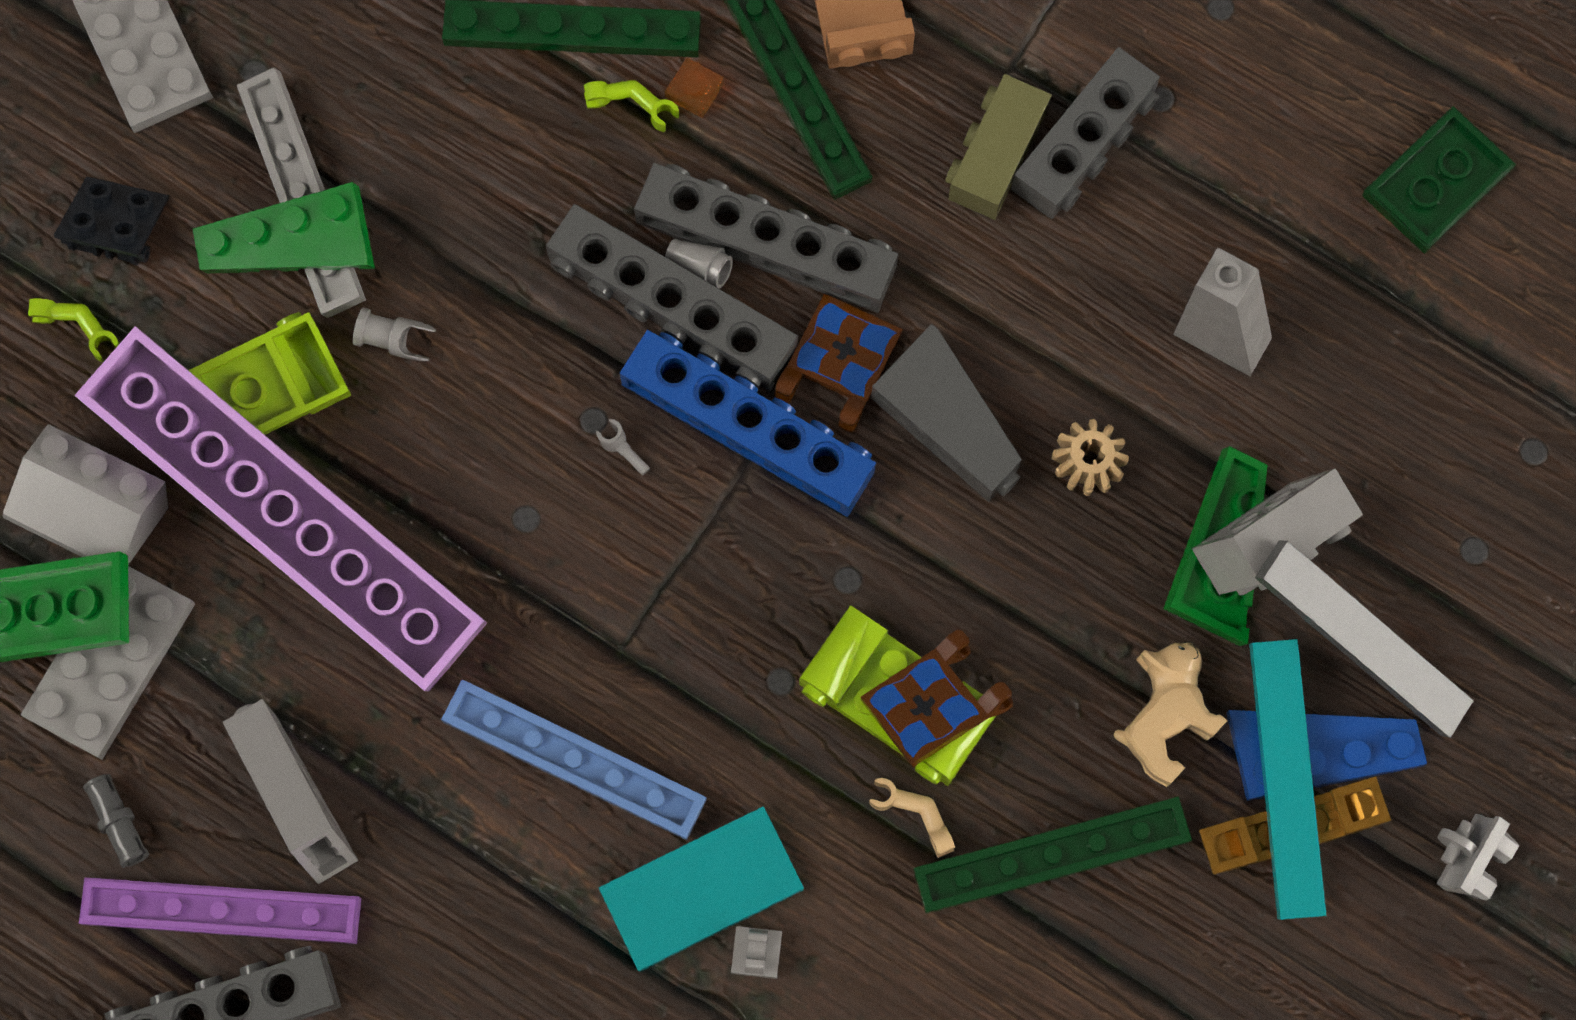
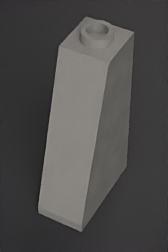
(1227, 313)
(289, 792)

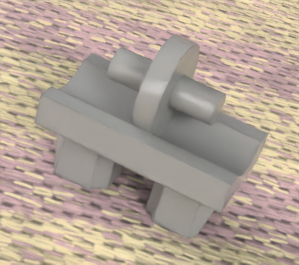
(1470, 852)

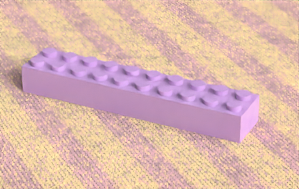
(281, 509)

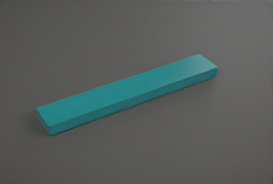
(1287, 779)

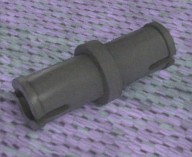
(115, 820)

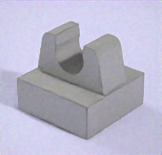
(756, 952)

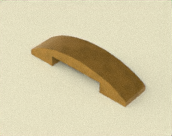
(1337, 815)

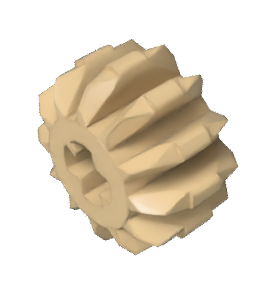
(1079, 444)

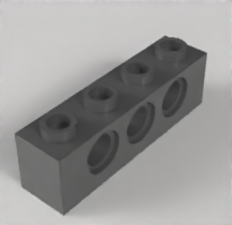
(1119, 79)

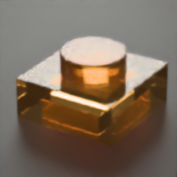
(694, 87)

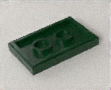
(1438, 179)

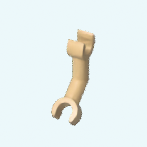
(937, 831)

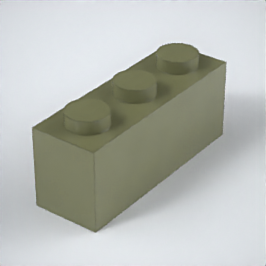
(997, 145)

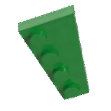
(303, 233)
(1232, 491)

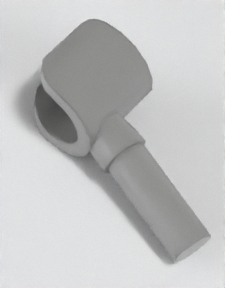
(620, 445)

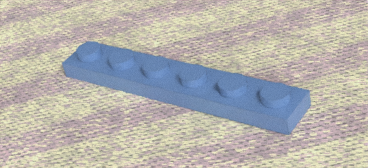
(574, 759)

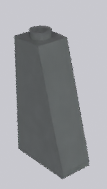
(946, 413)

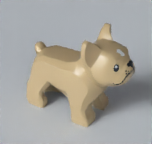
(1172, 708)

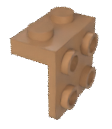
(864, 31)

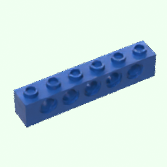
(836, 489)

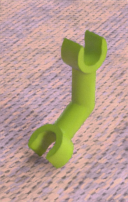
(600, 94)
(47, 311)

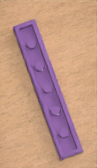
(220, 910)

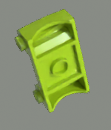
(277, 375)
(858, 659)

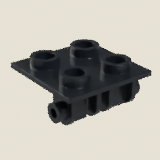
(111, 220)

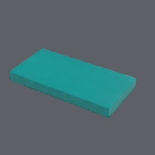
(701, 889)

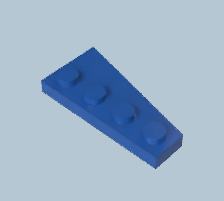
(1338, 748)

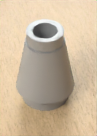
(702, 260)

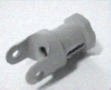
(387, 333)

